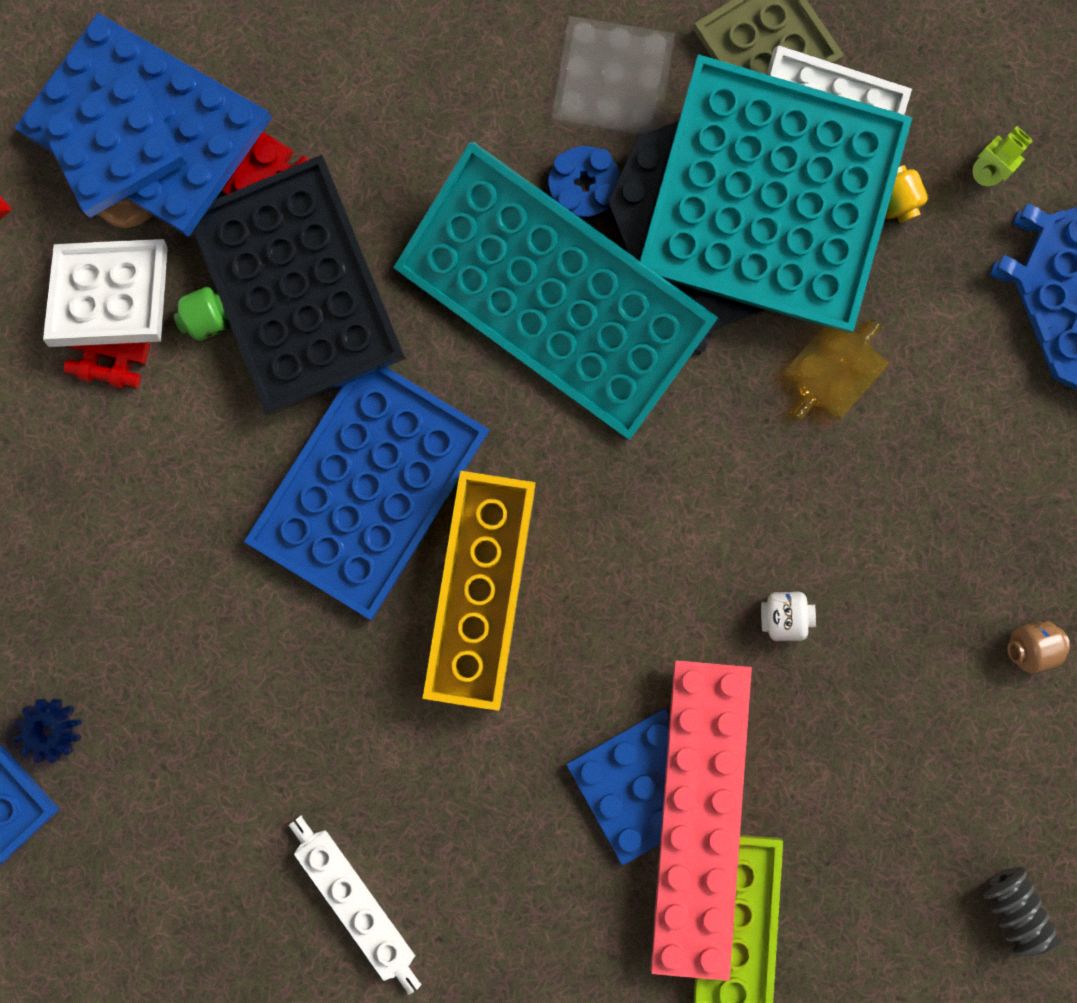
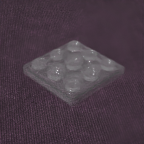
(612, 77)

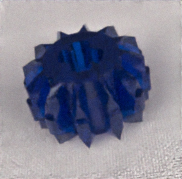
(50, 745)

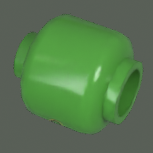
(201, 314)

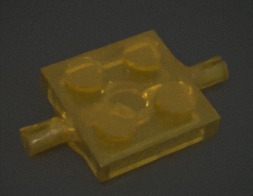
(836, 370)

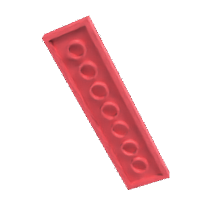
(701, 821)

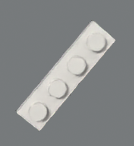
(837, 80)

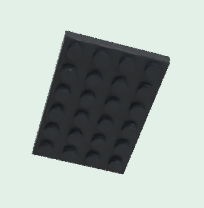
(296, 286)

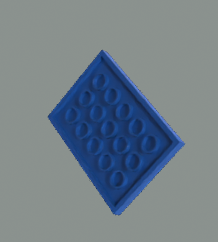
(204, 116)
(367, 488)

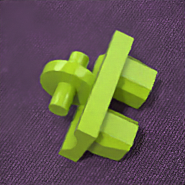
(1001, 158)

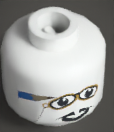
(787, 616)

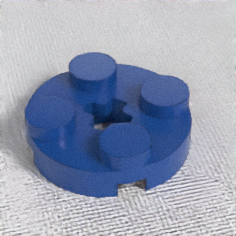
(589, 162)

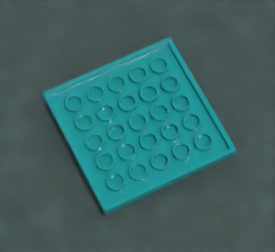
(775, 194)

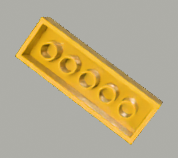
(479, 591)

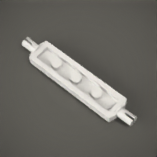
(354, 905)

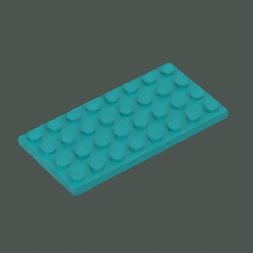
(553, 291)

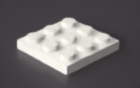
(106, 293)

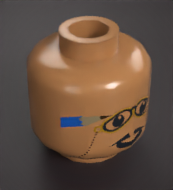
(1038, 646)

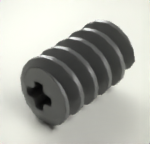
(1022, 913)

